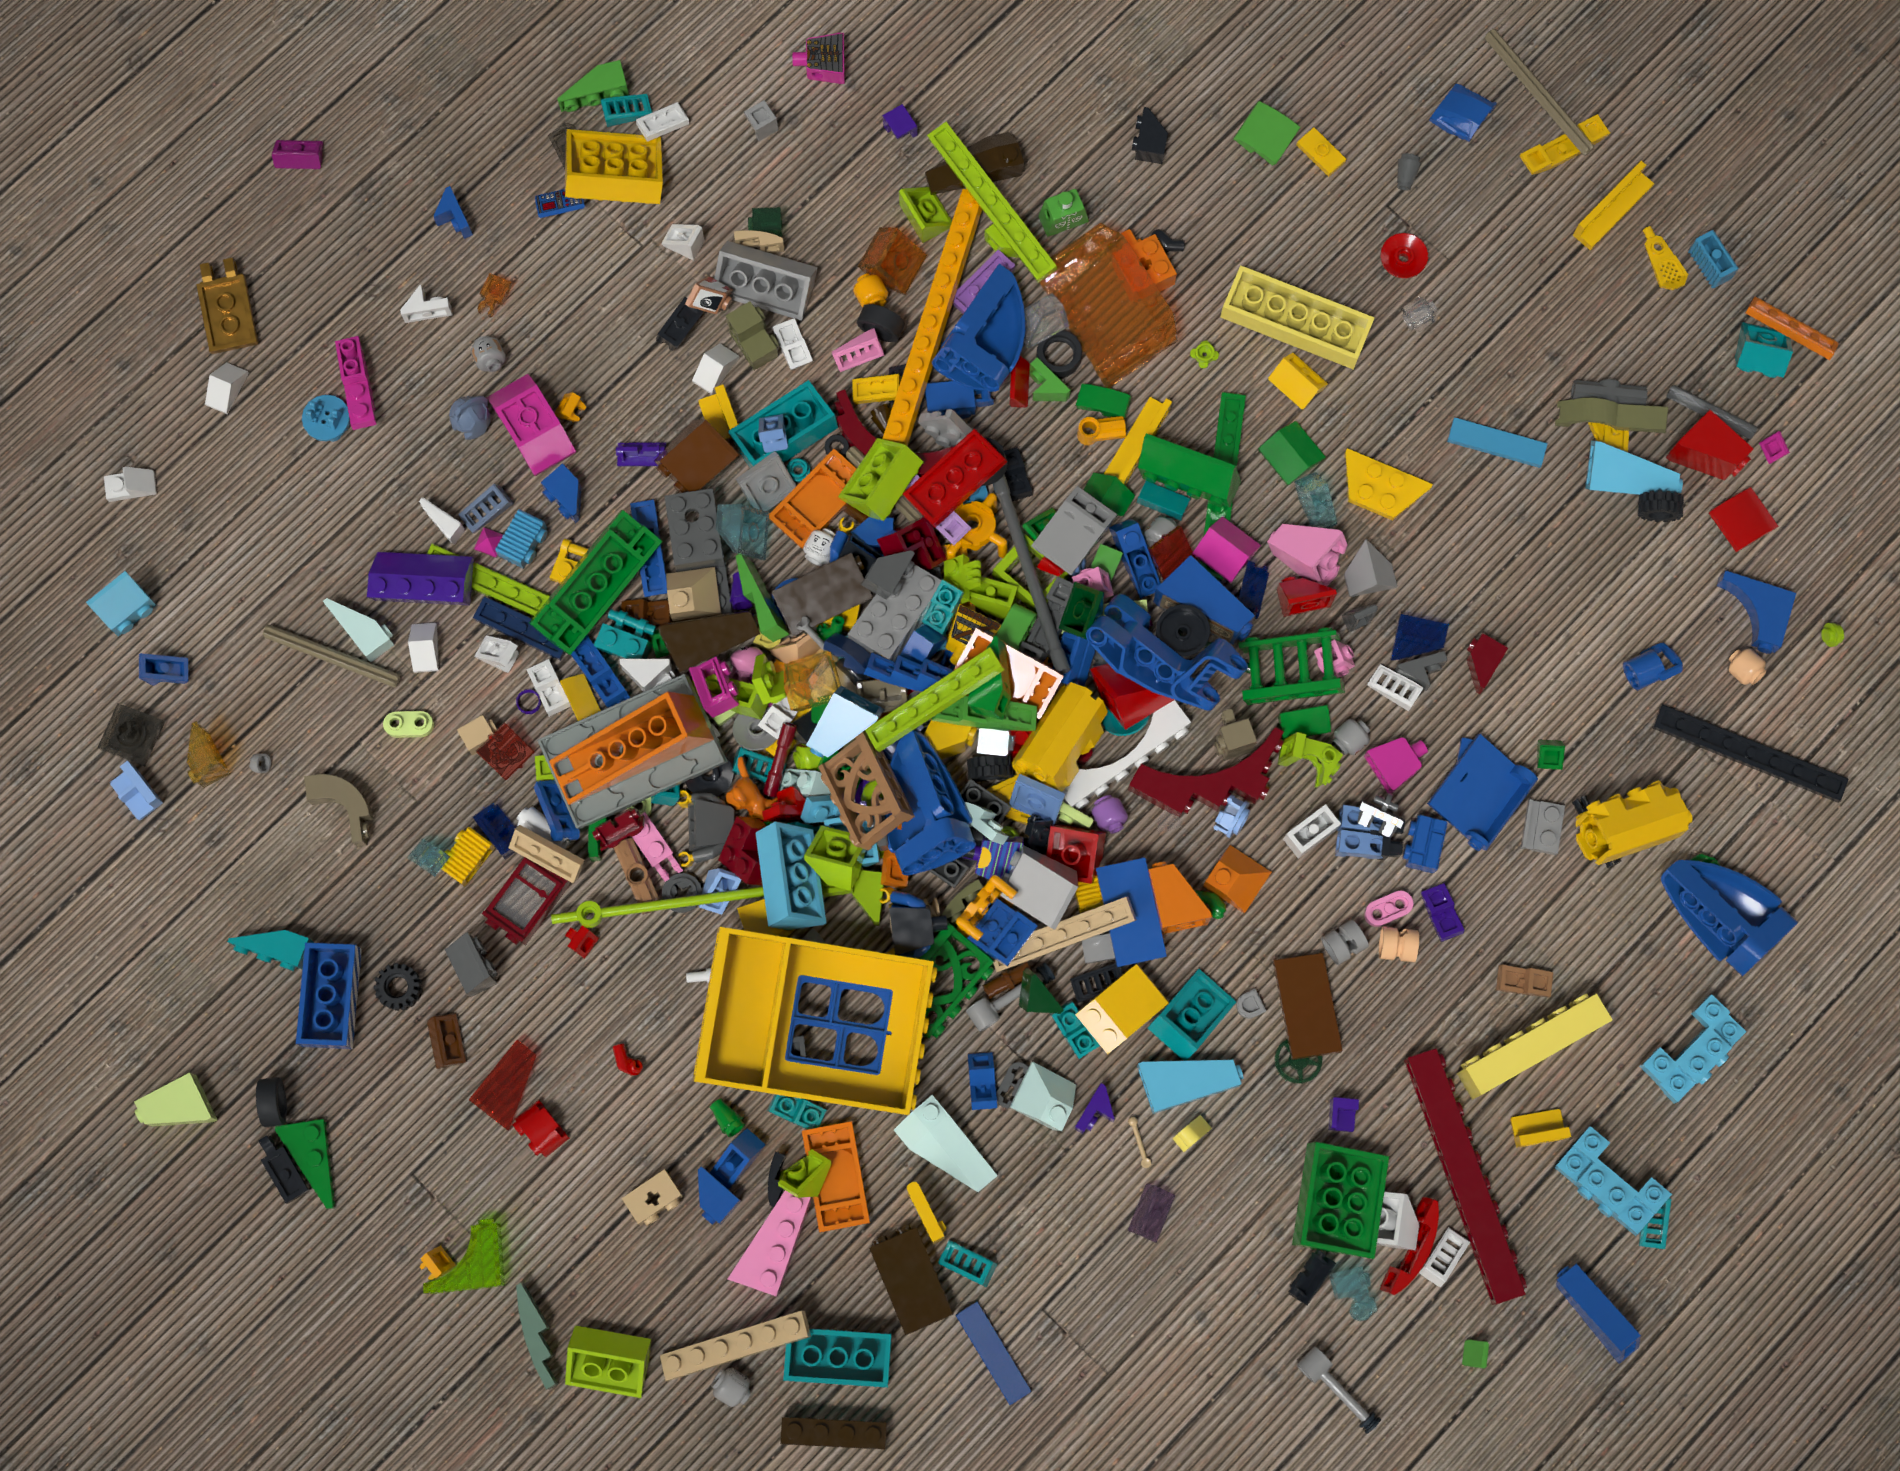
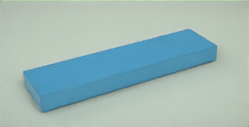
(1497, 442)

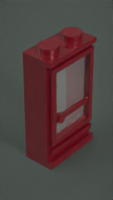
(525, 901)

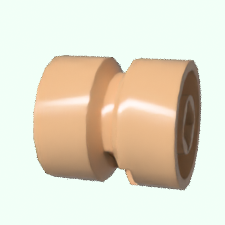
(1398, 944)

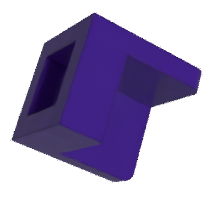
(899, 122)
(1342, 1114)

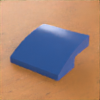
(1003, 932)

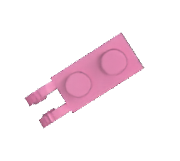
(655, 848)

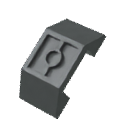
(955, 871)

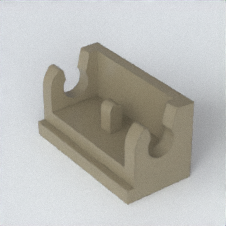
(882, 694)

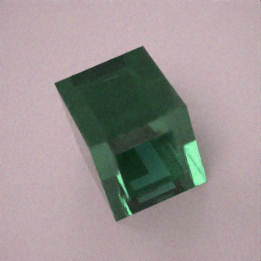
(766, 220)

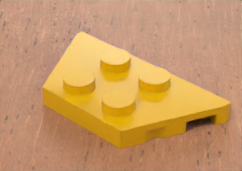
(1380, 486)

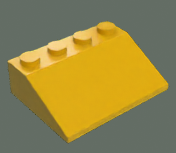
(613, 167)

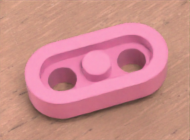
(1387, 908)

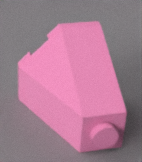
(1309, 551)

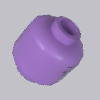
(1109, 814)

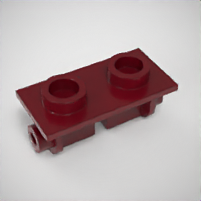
(629, 825)

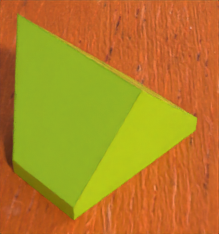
(805, 1176)

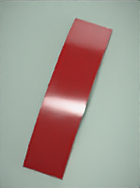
(1427, 1216)

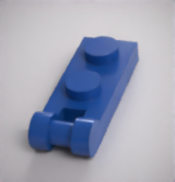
(555, 811)

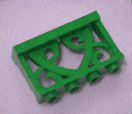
(943, 948)

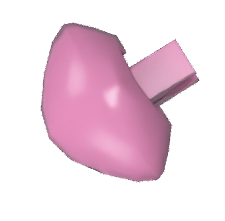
(743, 663)

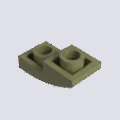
(956, 906)

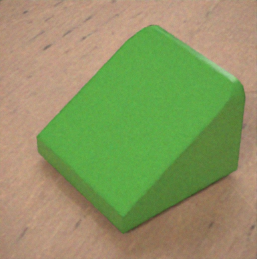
(1475, 1354)

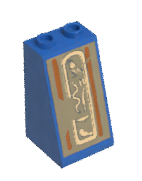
(1197, 587)

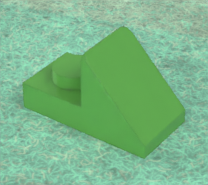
(1052, 387)

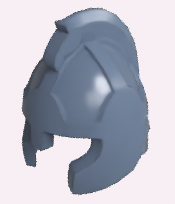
(470, 416)

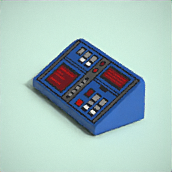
(556, 203)

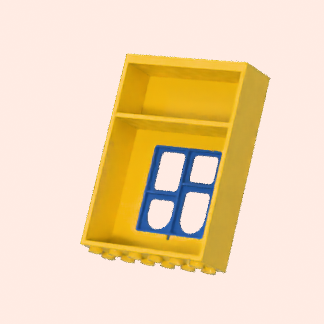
(755, 1011)

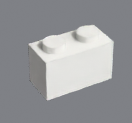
(1311, 831)

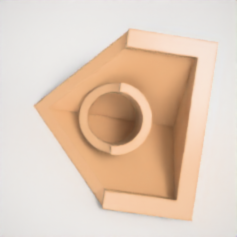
(795, 649)

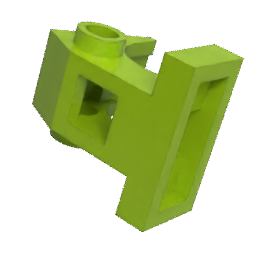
(1300, 747)

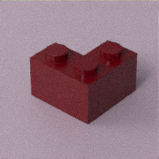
(917, 537)
(741, 850)

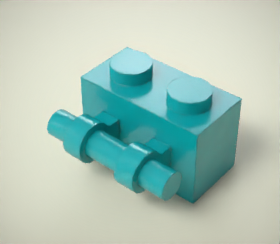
(621, 643)

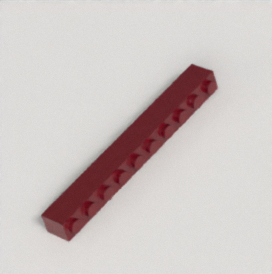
(1465, 1177)

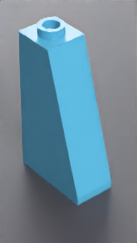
(1625, 473)
(1182, 1082)

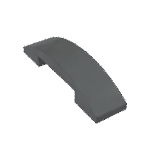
(1057, 600)

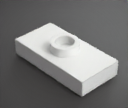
(662, 121)

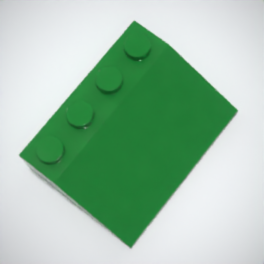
(1340, 1200)

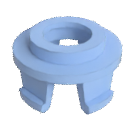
(1233, 817)

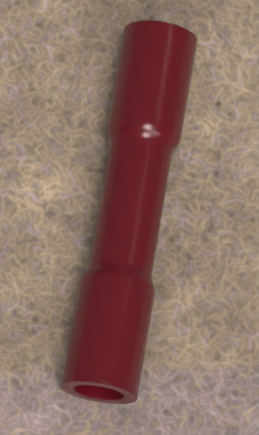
(783, 745)

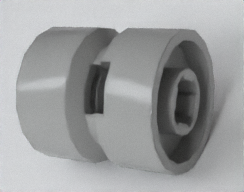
(1346, 941)

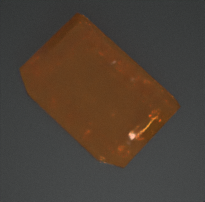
(1111, 303)

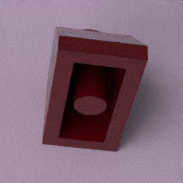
(1483, 660)

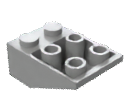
(1074, 530)

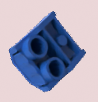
(1462, 112)

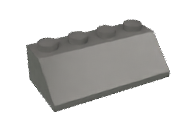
(766, 279)

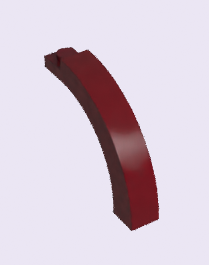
(860, 438)

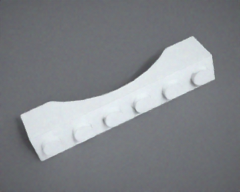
(1165, 725)

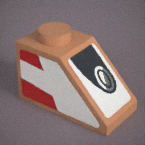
(710, 296)

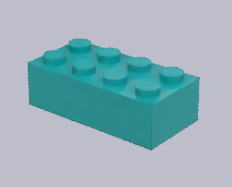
(840, 1358)

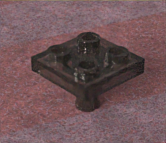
(131, 734)

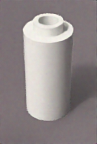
(537, 823)

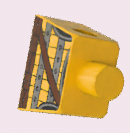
(963, 627)

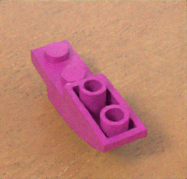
(356, 383)

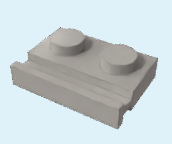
(1542, 827)

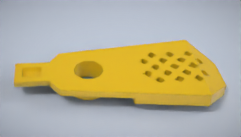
(1664, 258)

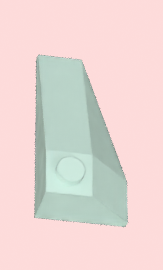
(940, 1141)

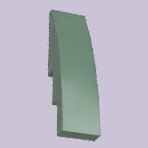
(533, 1326)

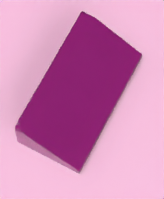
(297, 154)

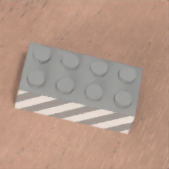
(890, 622)

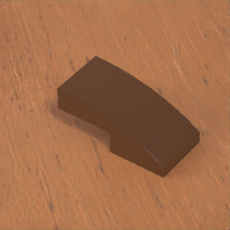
(655, 612)

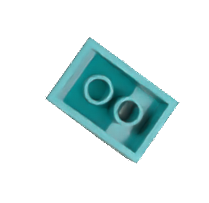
(1192, 1015)

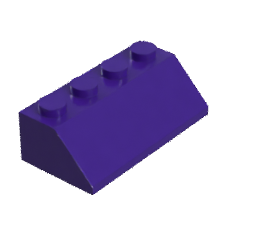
(421, 578)

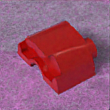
(541, 1129)

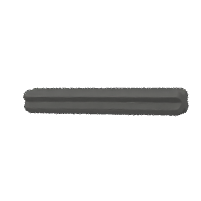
(1702, 407)

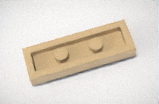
(546, 854)

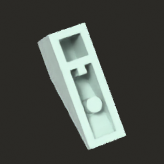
(363, 630)

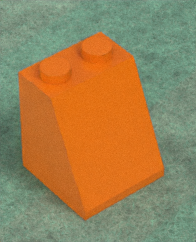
(1175, 900)

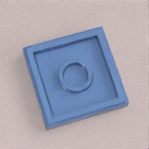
(1036, 798)

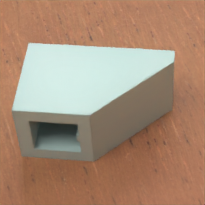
(805, 781)

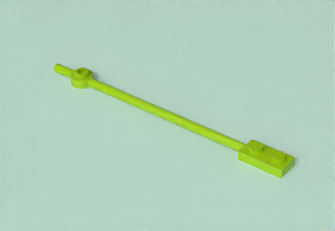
(592, 907)

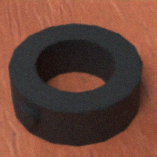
(837, 438)

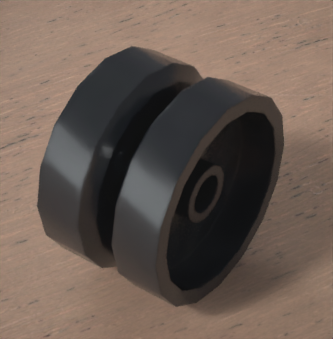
(1190, 624)

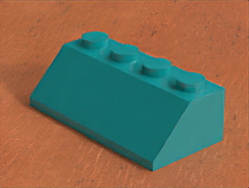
(805, 419)

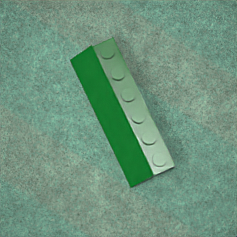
(595, 582)

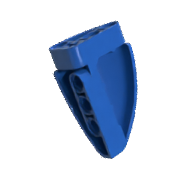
(941, 818)

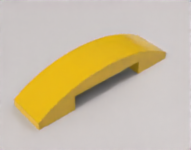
(1562, 148)

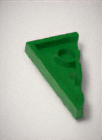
(310, 1150)

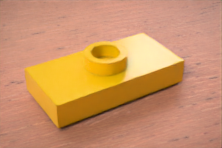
(1321, 152)
(875, 388)

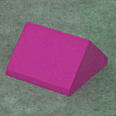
(1226, 549)

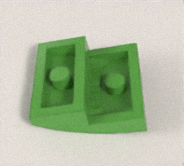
(1266, 132)

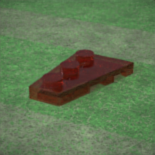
(505, 1084)

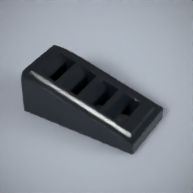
(1094, 974)

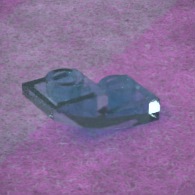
(428, 857)

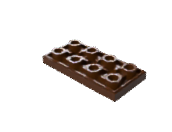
(1307, 1006)

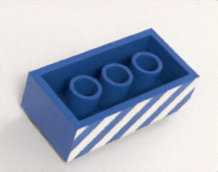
(328, 995)

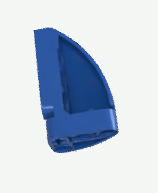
(986, 337)
(1727, 911)

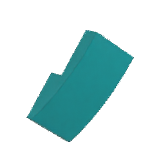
(943, 606)
(1074, 1031)
(797, 1111)

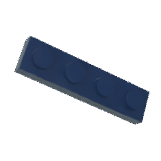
(515, 626)

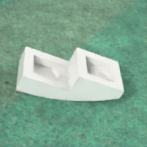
(792, 344)
(548, 687)
(776, 715)

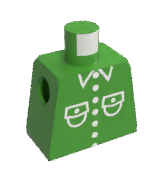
(1064, 213)

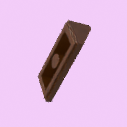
(446, 1040)

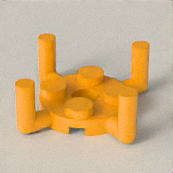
(986, 528)
(979, 907)

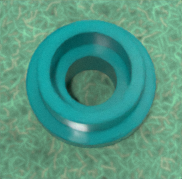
(798, 463)

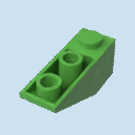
(600, 83)

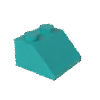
(1763, 351)

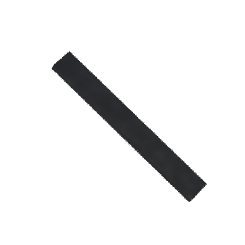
(1750, 753)

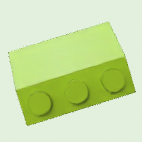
(881, 478)
(607, 1361)

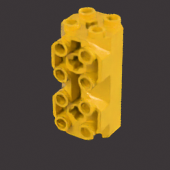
(1061, 735)
(1632, 823)

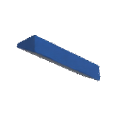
(993, 1353)

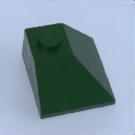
(1082, 609)

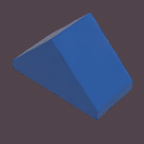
(923, 644)

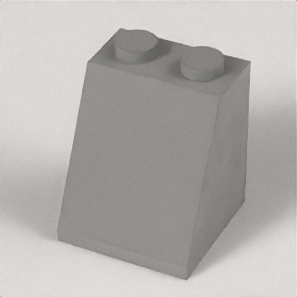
(1041, 884)

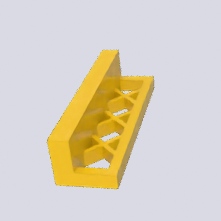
(1613, 207)
(1129, 453)

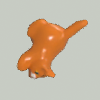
(747, 795)

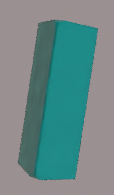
(1163, 500)

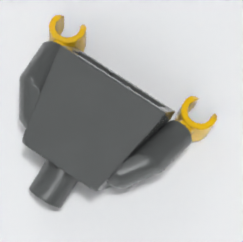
(708, 825)

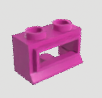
(723, 701)

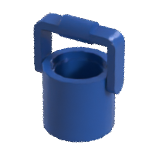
(1648, 667)

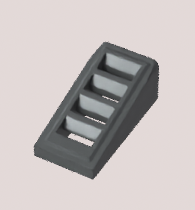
(1359, 617)

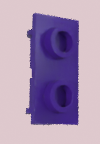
(638, 453)

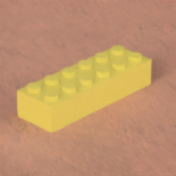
(1296, 317)
(1528, 1049)

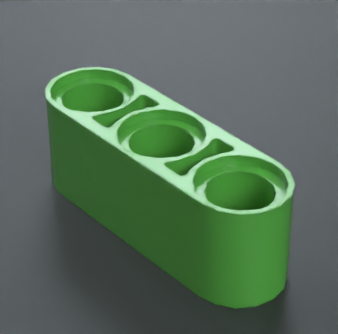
(1016, 625)

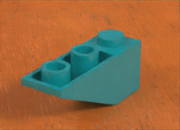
(277, 945)

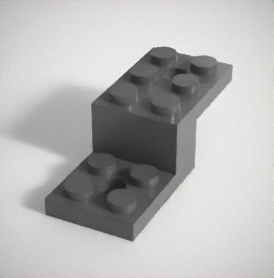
(698, 542)

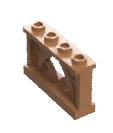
(844, 792)

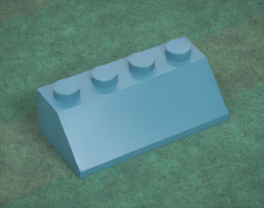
(788, 881)

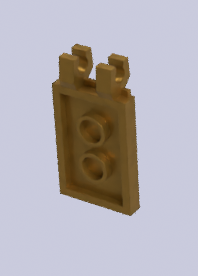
(226, 309)

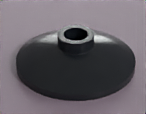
(714, 783)

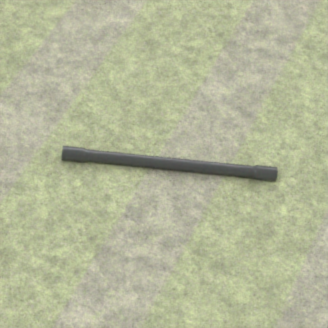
(1056, 651)

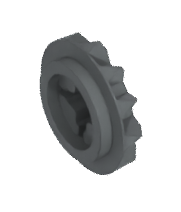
(682, 881)

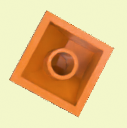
(1237, 879)

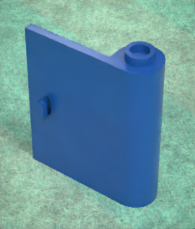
(1485, 796)

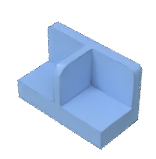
(135, 791)

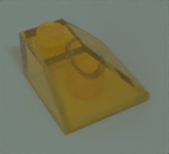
(810, 681)
(204, 758)

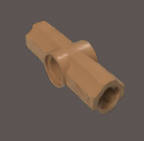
(631, 861)

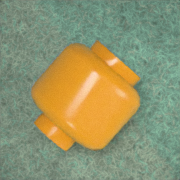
(870, 290)

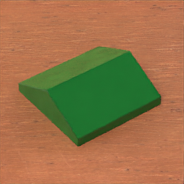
(1291, 452)

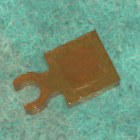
(494, 291)

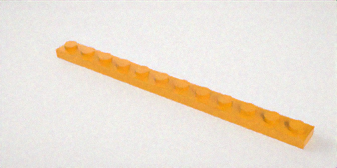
(933, 320)

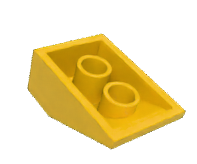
(1122, 1008)

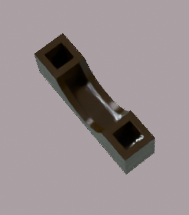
(833, 1433)

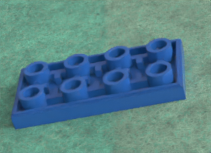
(1142, 938)

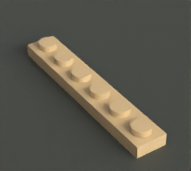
(1073, 931)
(735, 1345)

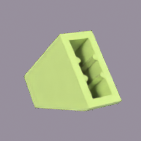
(176, 1104)

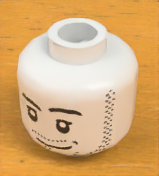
(818, 547)

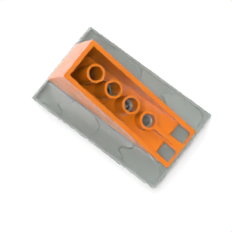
(634, 749)

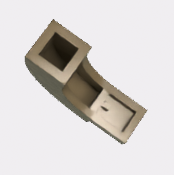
(333, 789)

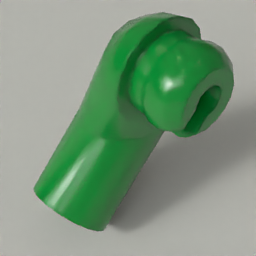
(826, 631)
(1214, 902)

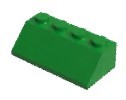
(1188, 471)

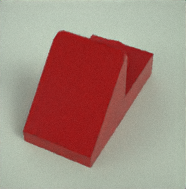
(788, 807)

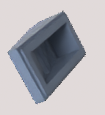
(498, 509)

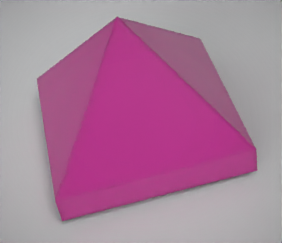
(1774, 447)
(488, 542)

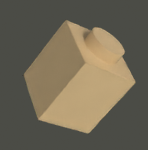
(476, 733)

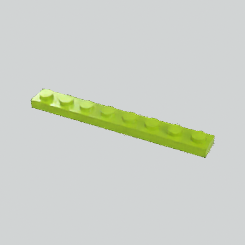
(992, 202)

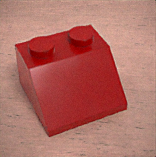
(1077, 849)

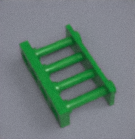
(1306, 687)

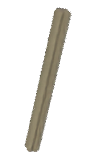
(331, 656)

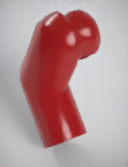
(624, 1063)

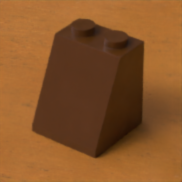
(695, 456)

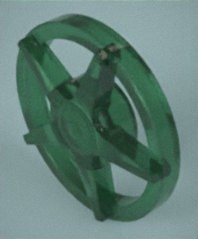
(1297, 1064)

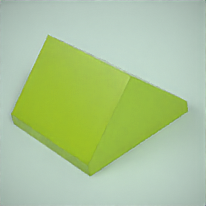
(924, 212)

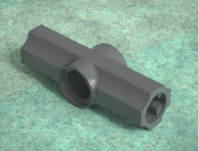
(1609, 390)

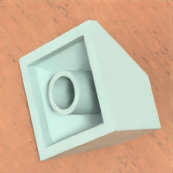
(1045, 1097)

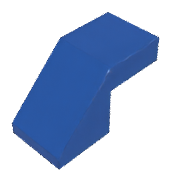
(982, 1081)

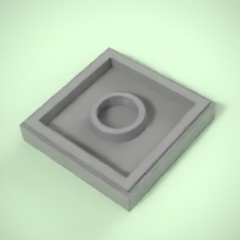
(766, 483)

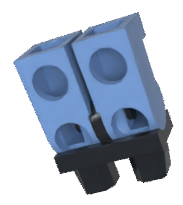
(1363, 841)

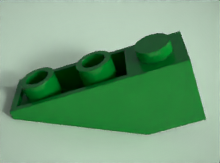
(994, 695)

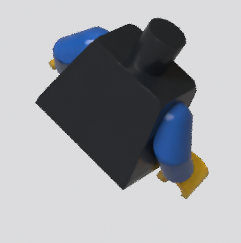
(846, 544)
(911, 924)

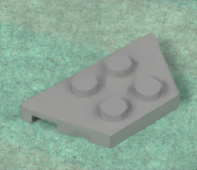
(945, 429)

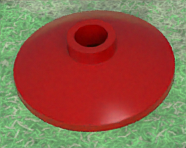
(1408, 246)

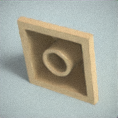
(693, 594)

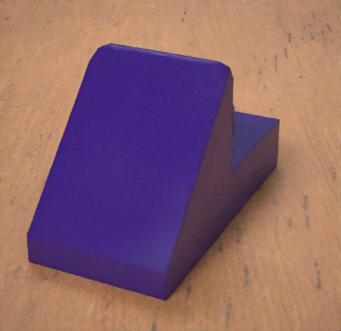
(1099, 1104)

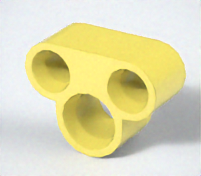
(1192, 1133)

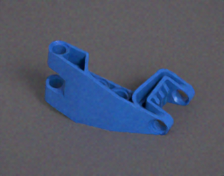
(1152, 664)

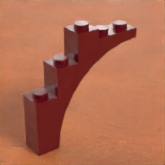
(1175, 792)

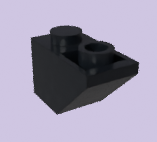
(1151, 140)

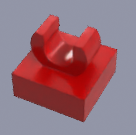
(581, 941)

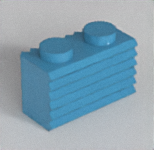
(1713, 259)
(521, 539)

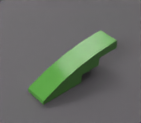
(1017, 717)

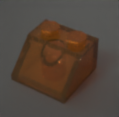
(893, 259)

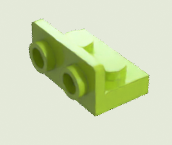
(768, 682)

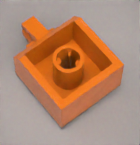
(1153, 259)

